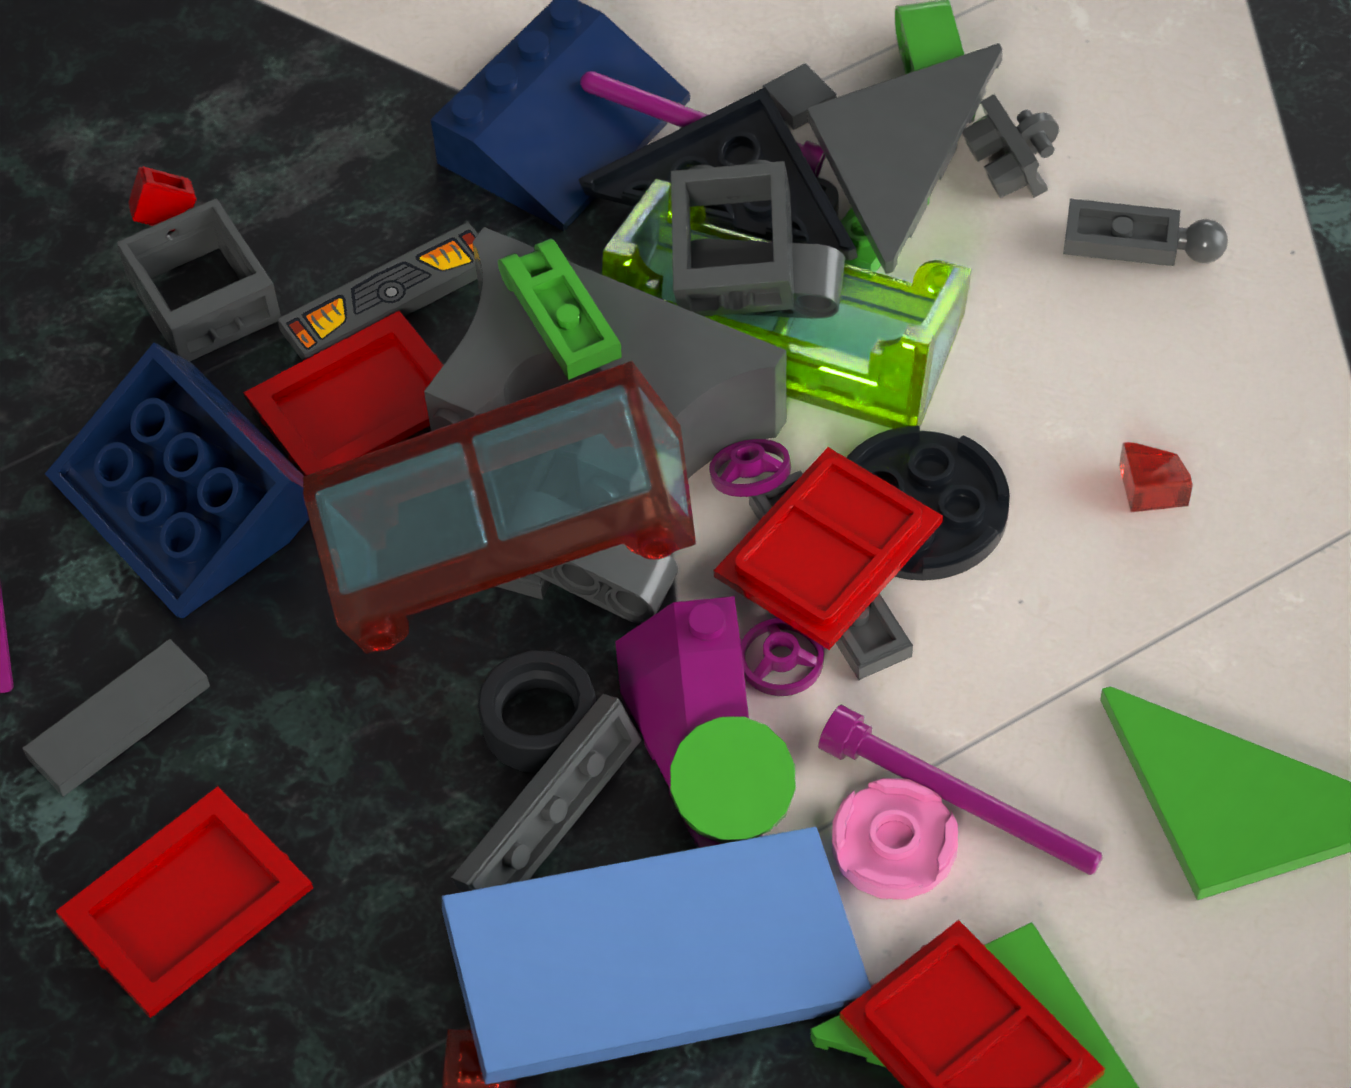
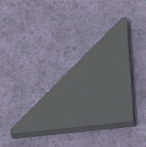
(898, 141)

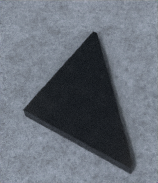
(731, 137)

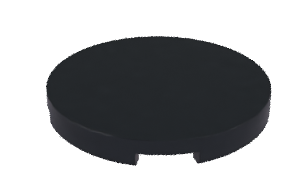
(952, 479)

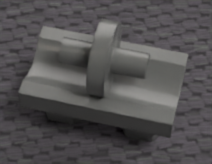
(1019, 143)

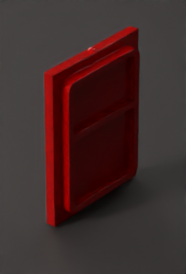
(349, 396)
(828, 547)
(184, 901)
(965, 1023)

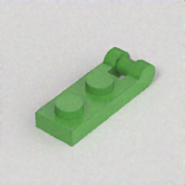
(560, 309)

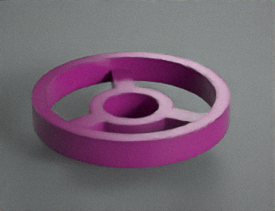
(749, 461)
(781, 664)

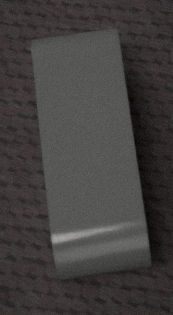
(816, 272)
(617, 581)

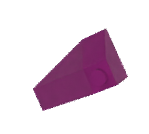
(681, 674)

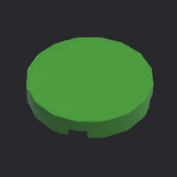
(732, 779)

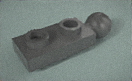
(1139, 234)

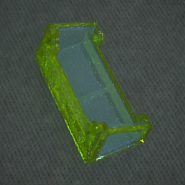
(866, 361)

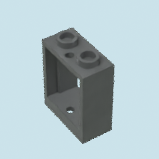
(741, 286)
(217, 316)

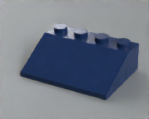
(530, 125)
(180, 482)

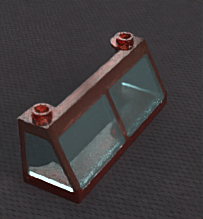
(499, 501)

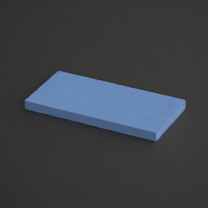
(652, 953)

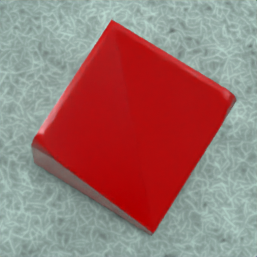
(159, 196)

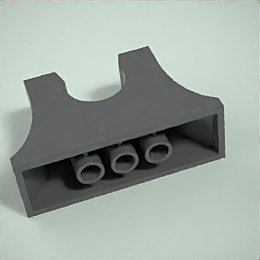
(707, 374)

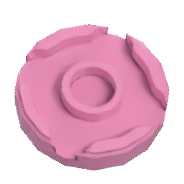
(894, 839)

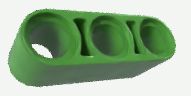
(926, 34)

